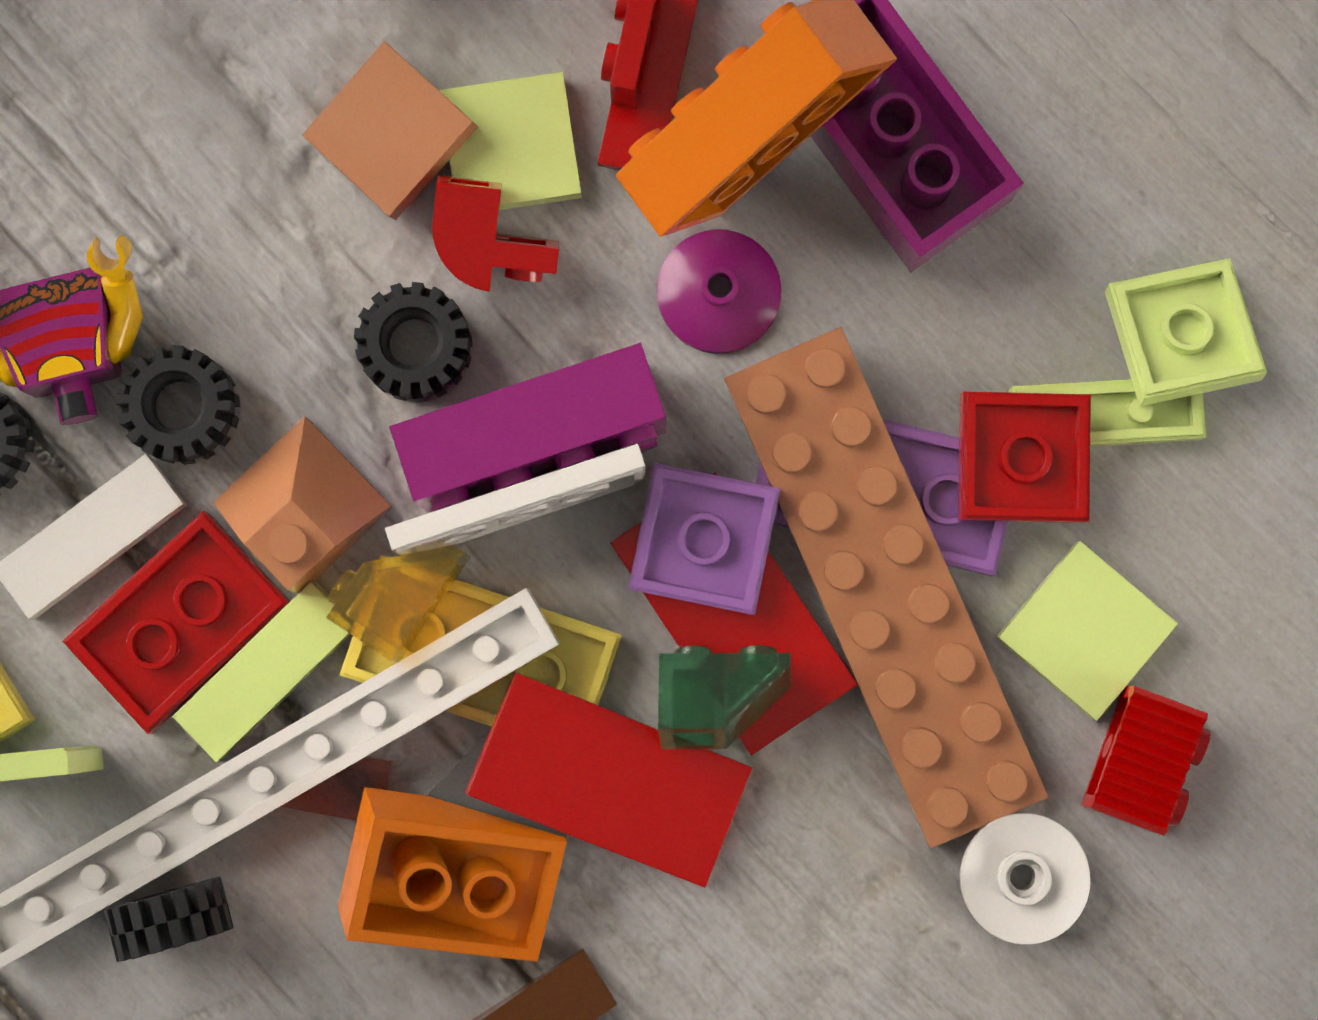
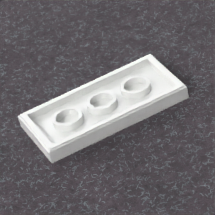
(520, 502)

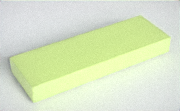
(1120, 419)
(262, 674)

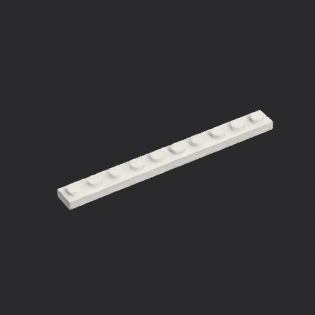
(272, 773)

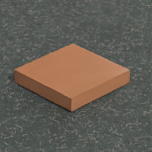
(389, 131)

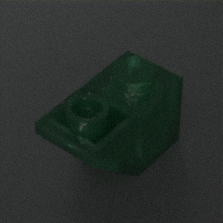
(716, 697)

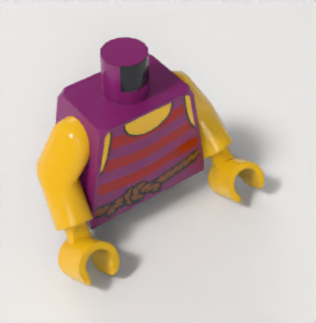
(71, 331)

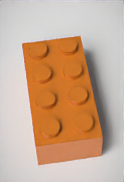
(754, 112)

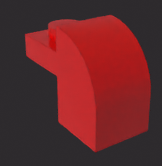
(468, 241)

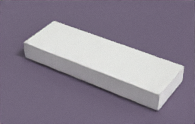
(90, 536)

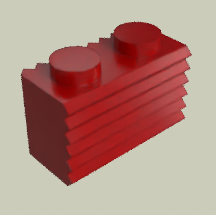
(1147, 760)

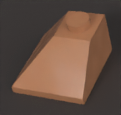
(301, 506)

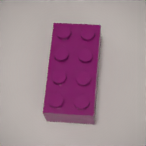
(915, 150)
(530, 429)

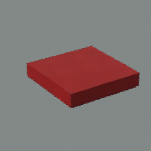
(1024, 457)

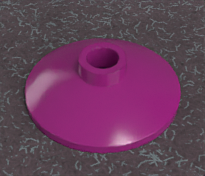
(710, 321)

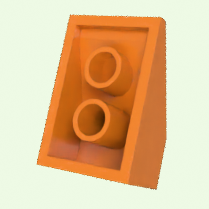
(447, 878)

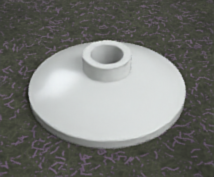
(1057, 884)

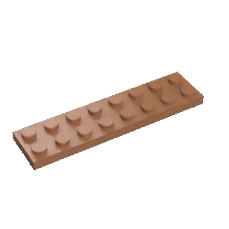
(886, 588)

